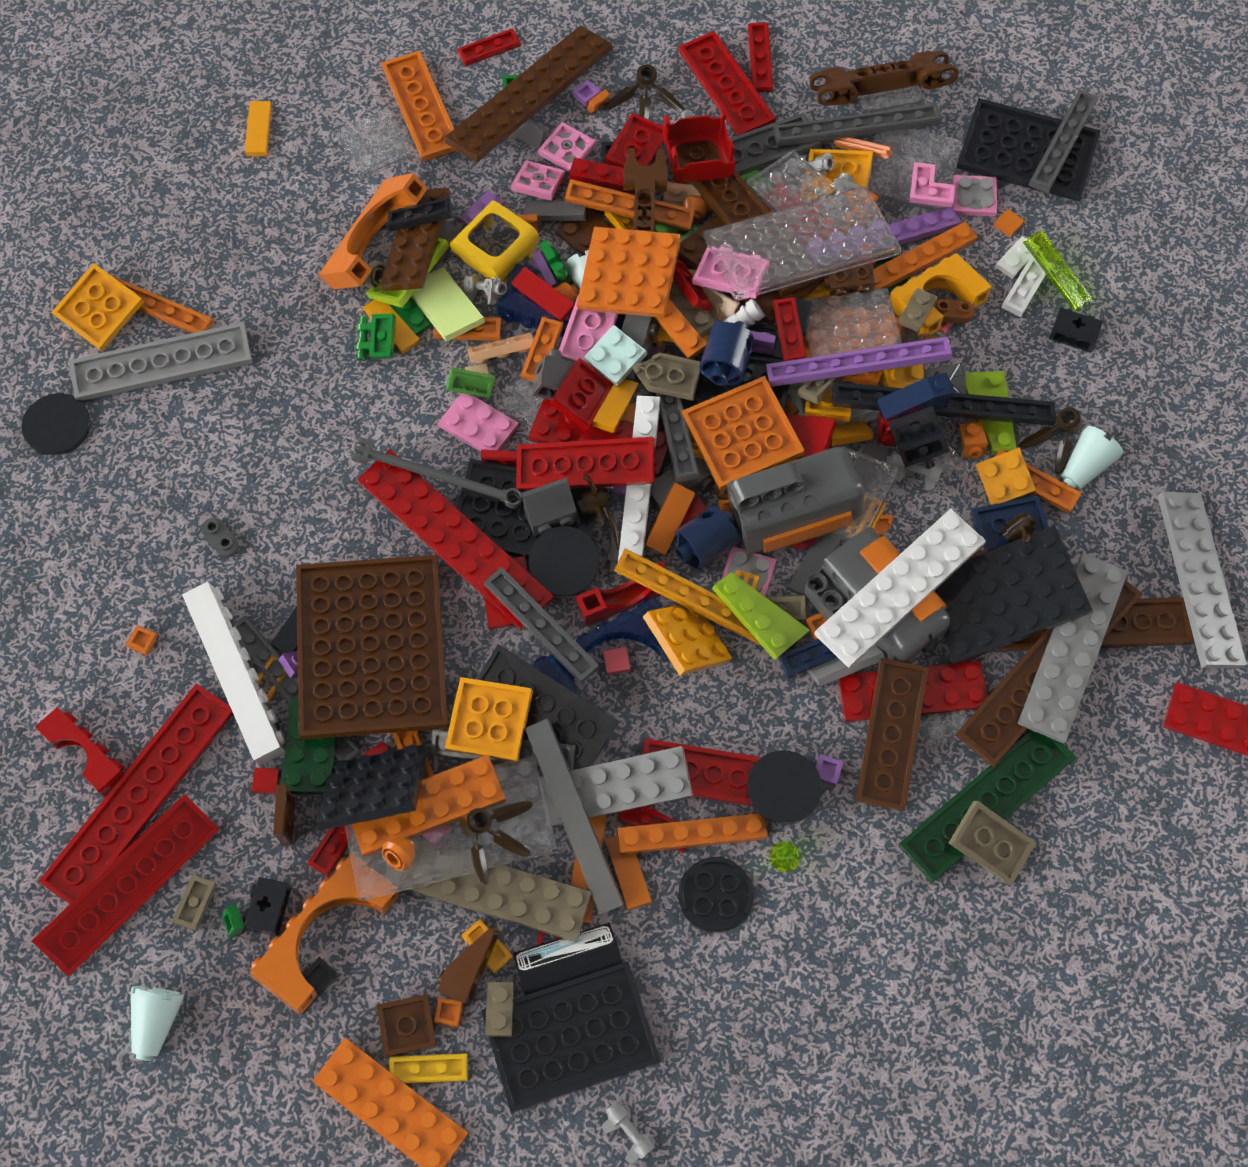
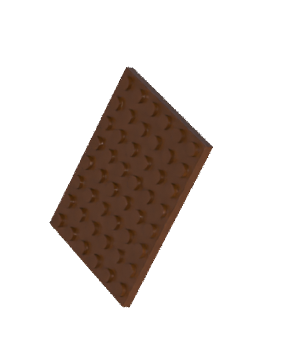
(370, 647)

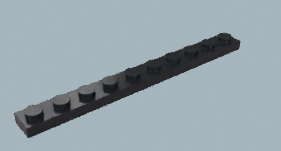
(960, 406)

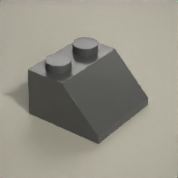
(549, 507)

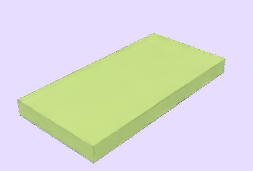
(447, 305)

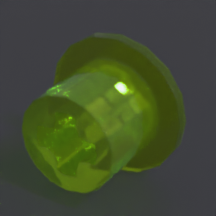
(784, 856)

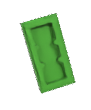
(470, 382)

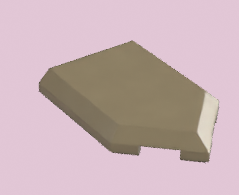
(670, 375)

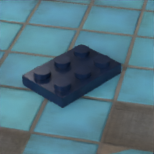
(991, 519)

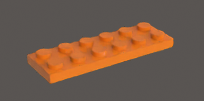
(419, 104)
(440, 802)
(390, 1106)

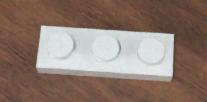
(1024, 288)

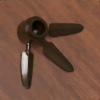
(645, 100)
(1064, 445)
(594, 501)
(1019, 528)
(483, 823)

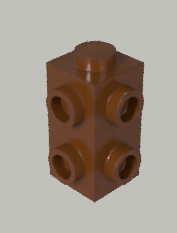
(852, 280)

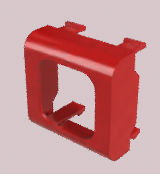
(698, 130)

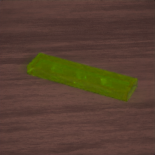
(1057, 270)

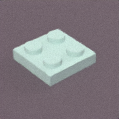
(615, 355)

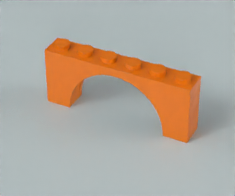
(346, 265)
(279, 967)

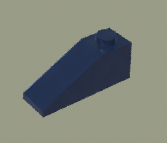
(928, 392)

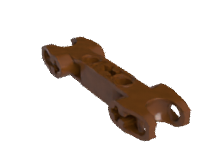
(848, 85)
(645, 182)

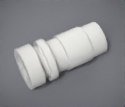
(747, 314)

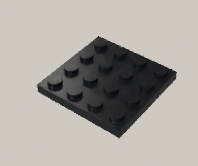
(372, 787)

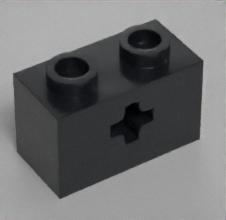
(1075, 329)
(268, 920)

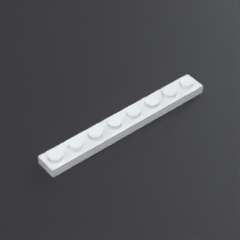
(638, 496)

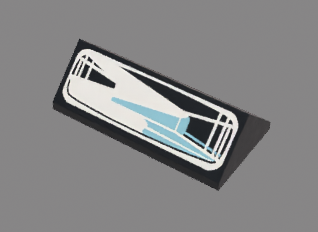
(567, 960)

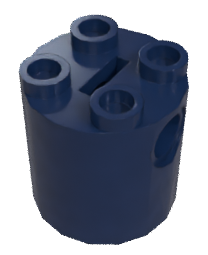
(727, 353)
(706, 537)

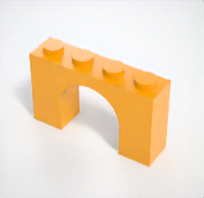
(950, 275)

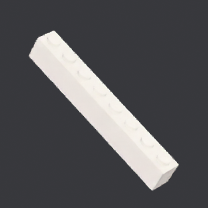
(234, 673)

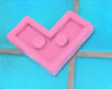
(928, 192)

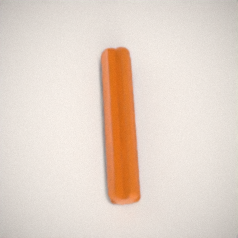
(856, 144)

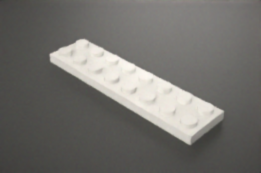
(899, 588)

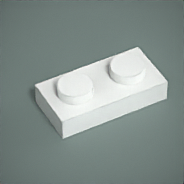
(1014, 259)

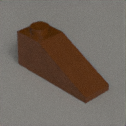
(465, 972)

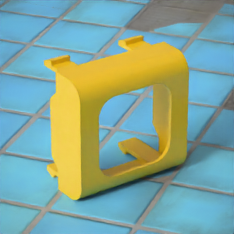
(500, 265)

